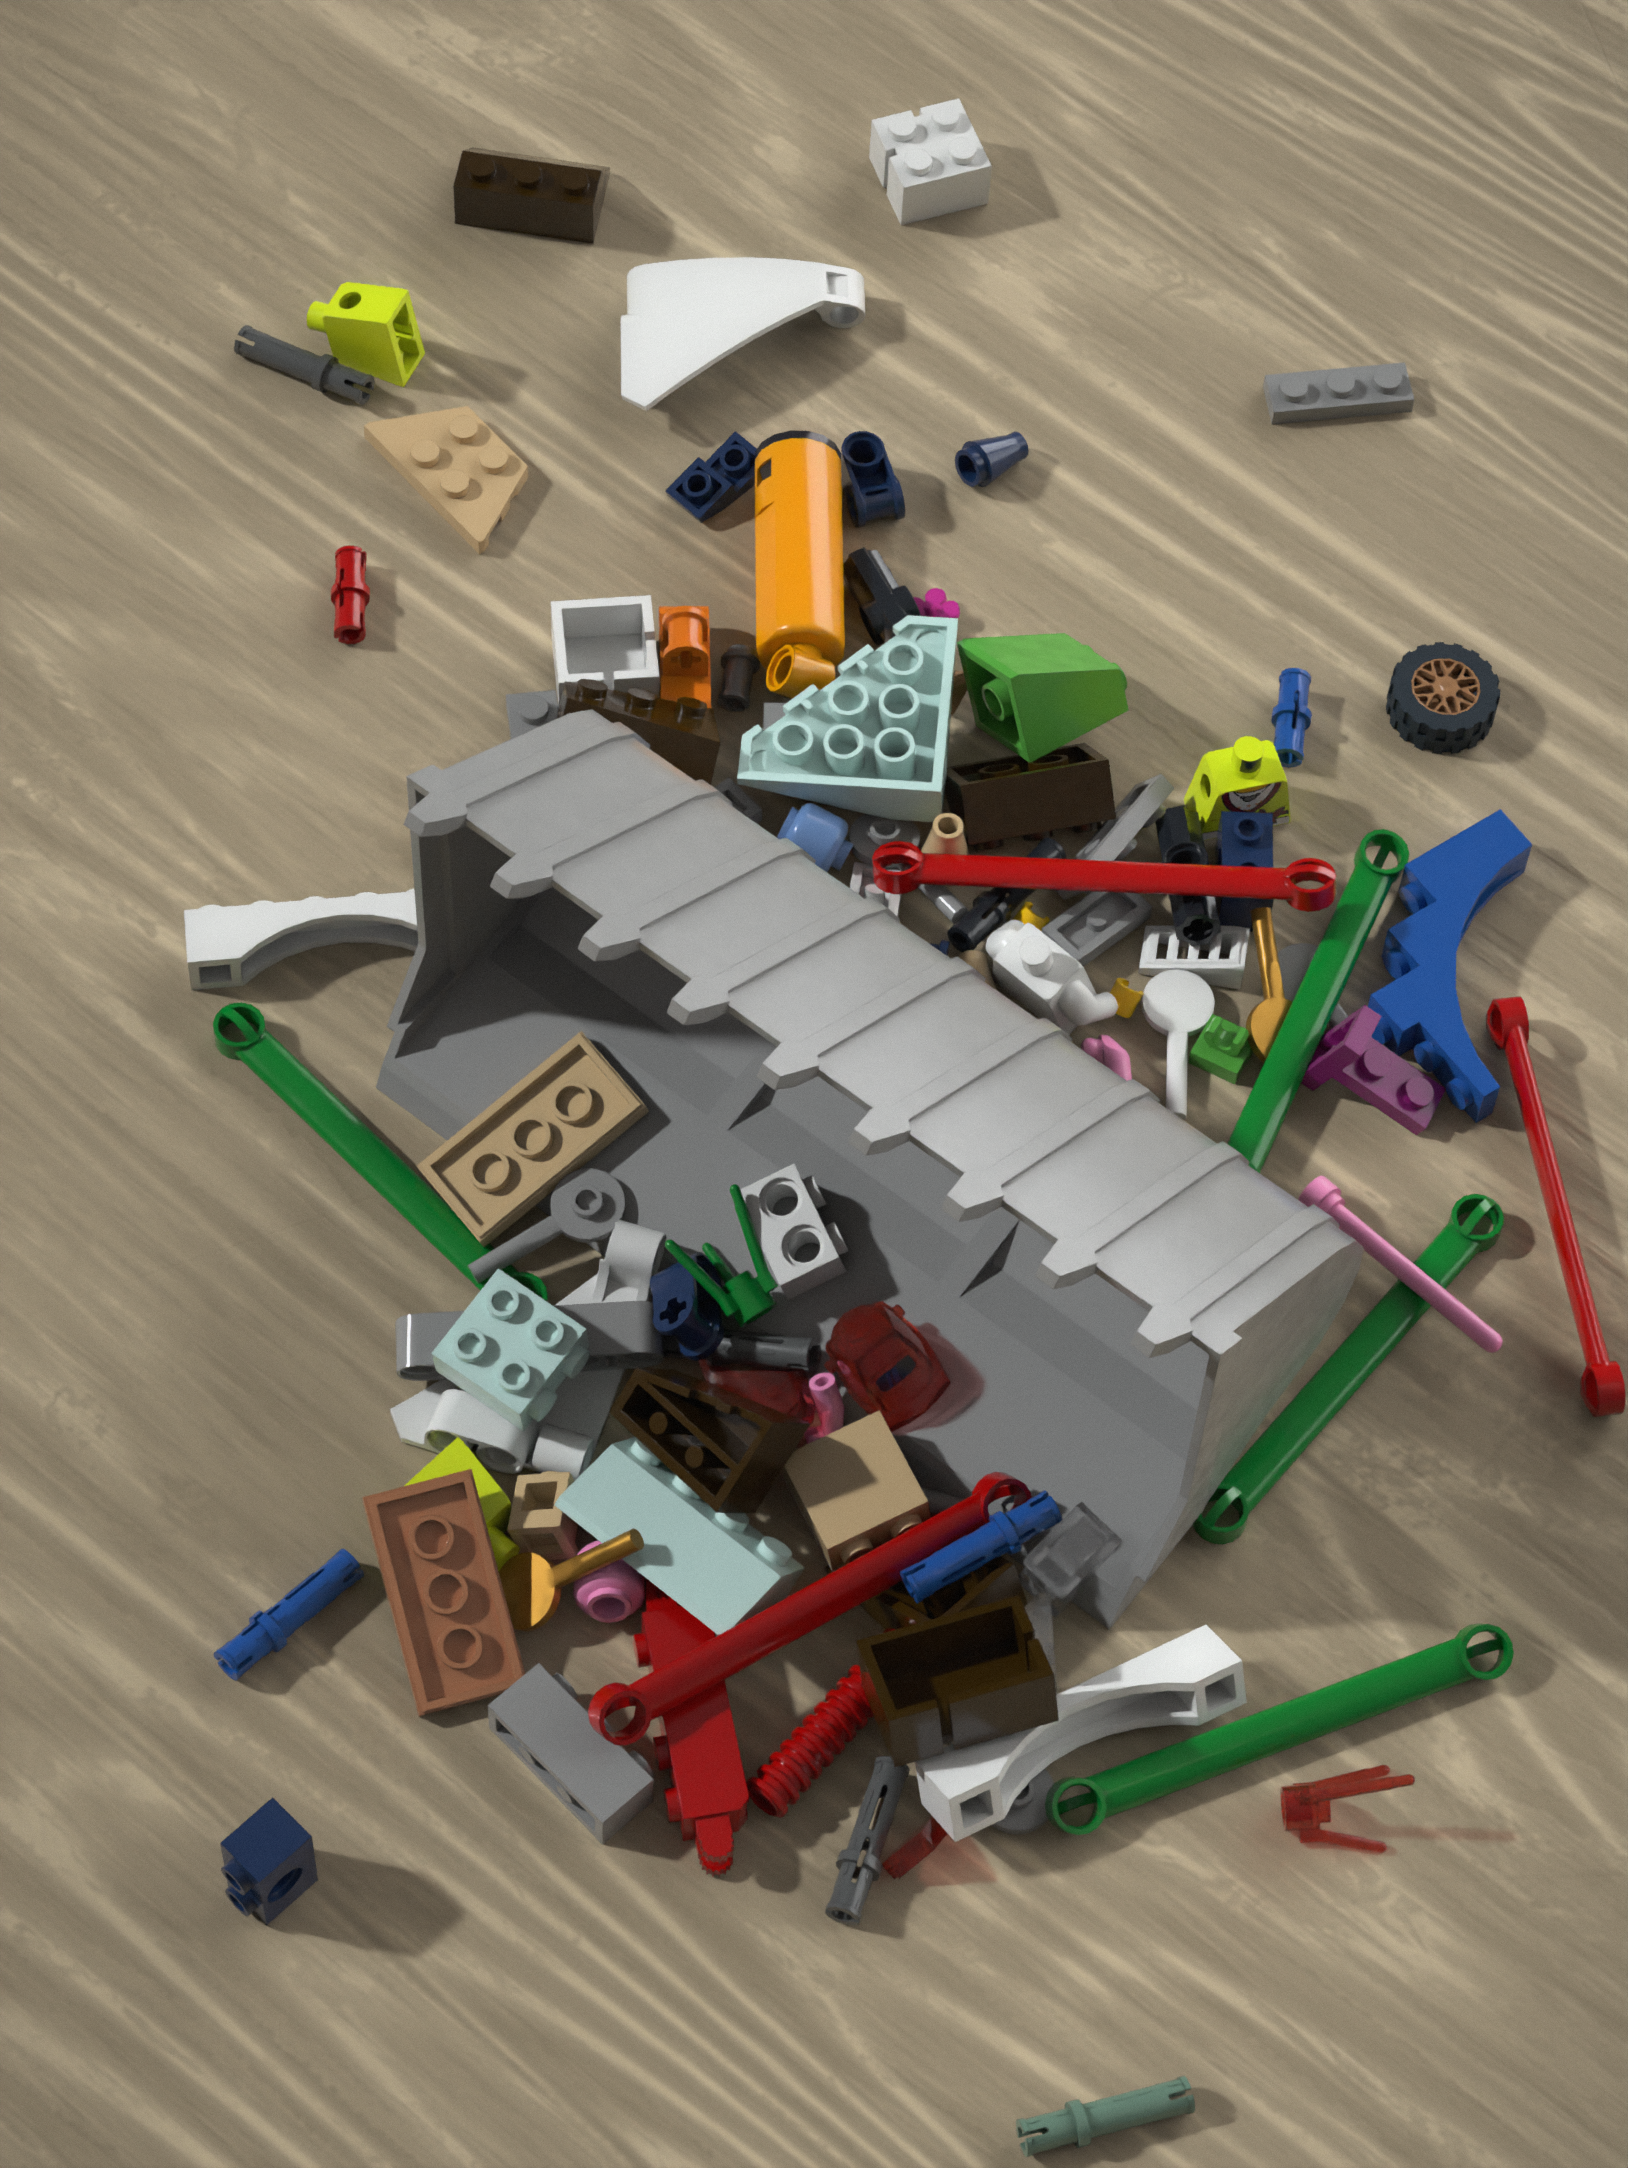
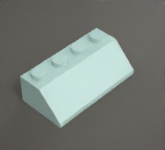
(696, 1556)

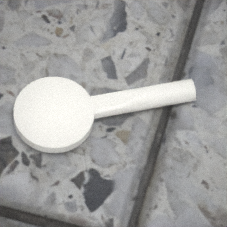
(1178, 1007)

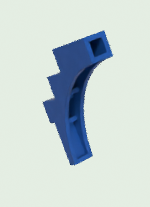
(1422, 1004)

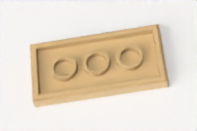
(532, 1138)

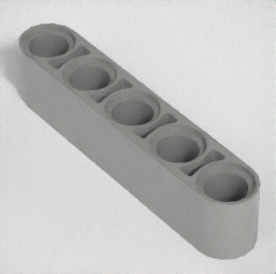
(618, 1337)

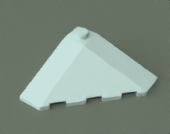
(872, 734)

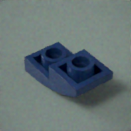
(715, 484)

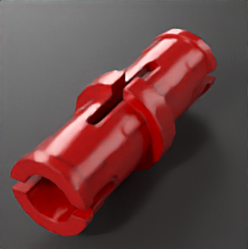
(350, 594)

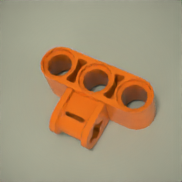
(684, 653)

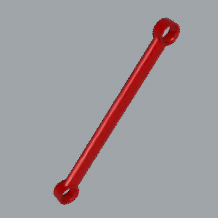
(1104, 876)
(1602, 1380)
(795, 1614)

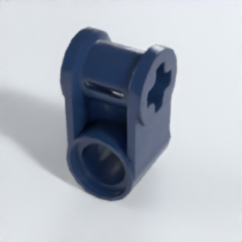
(871, 486)
(687, 1309)

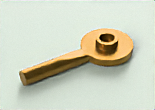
(1266, 1017)
(535, 1584)

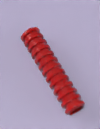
(812, 1746)

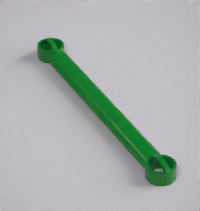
(1317, 997)
(356, 1142)
(1346, 1370)
(1279, 1728)

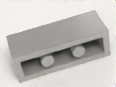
(560, 1747)

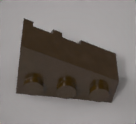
(676, 731)
(709, 1436)

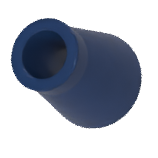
(989, 458)

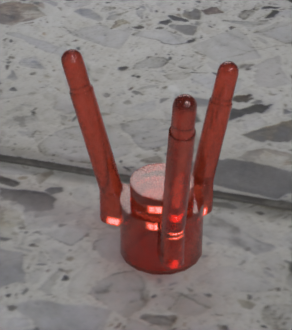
(1308, 1805)

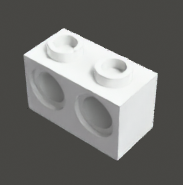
(785, 1234)

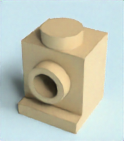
(536, 1521)

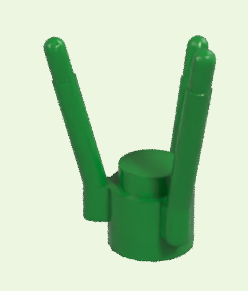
(743, 1295)

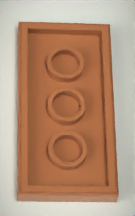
(444, 1591)

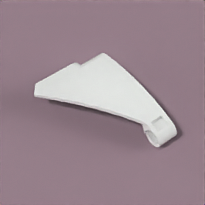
(704, 309)
(575, 1423)

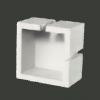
(930, 162)
(605, 643)

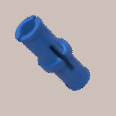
(1291, 716)

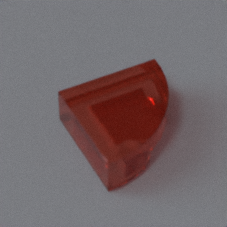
(914, 1848)

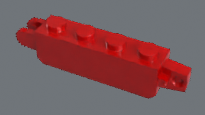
(696, 1739)

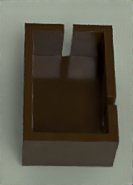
(957, 1680)

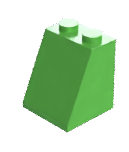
(1039, 690)

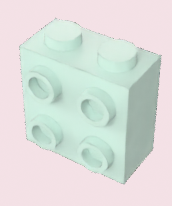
(512, 1350)

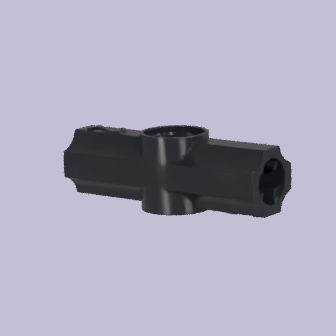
(877, 594)
(1183, 843)

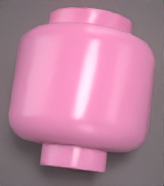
(610, 1591)

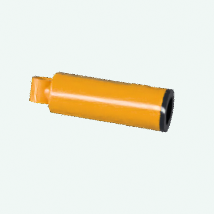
(798, 561)

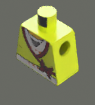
(1239, 781)

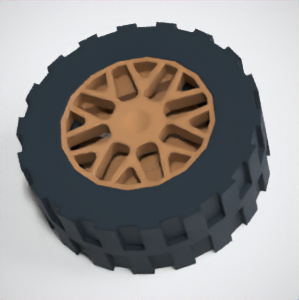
(1424, 685)

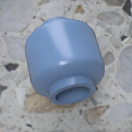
(818, 834)

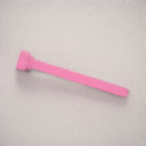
(1327, 1197)

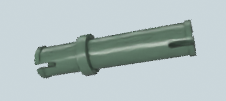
(1104, 2116)

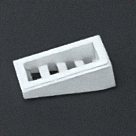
(1214, 971)

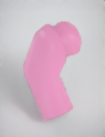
(1110, 1054)
(828, 1406)

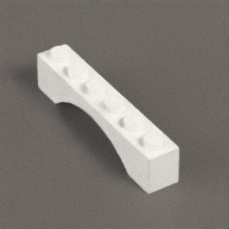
(240, 941)
(1170, 1685)

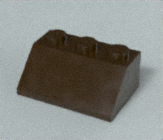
(529, 194)
(1031, 799)

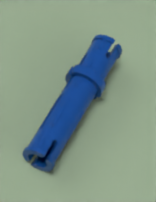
(972, 1551)
(272, 1628)

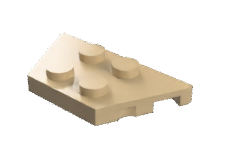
(454, 467)

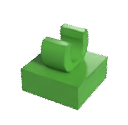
(1221, 1049)

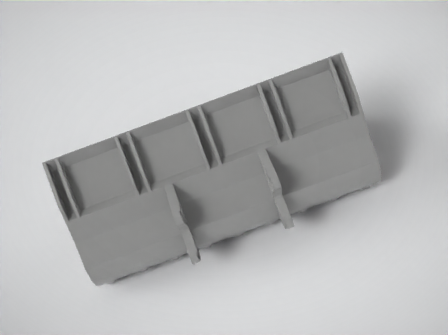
(1054, 1233)

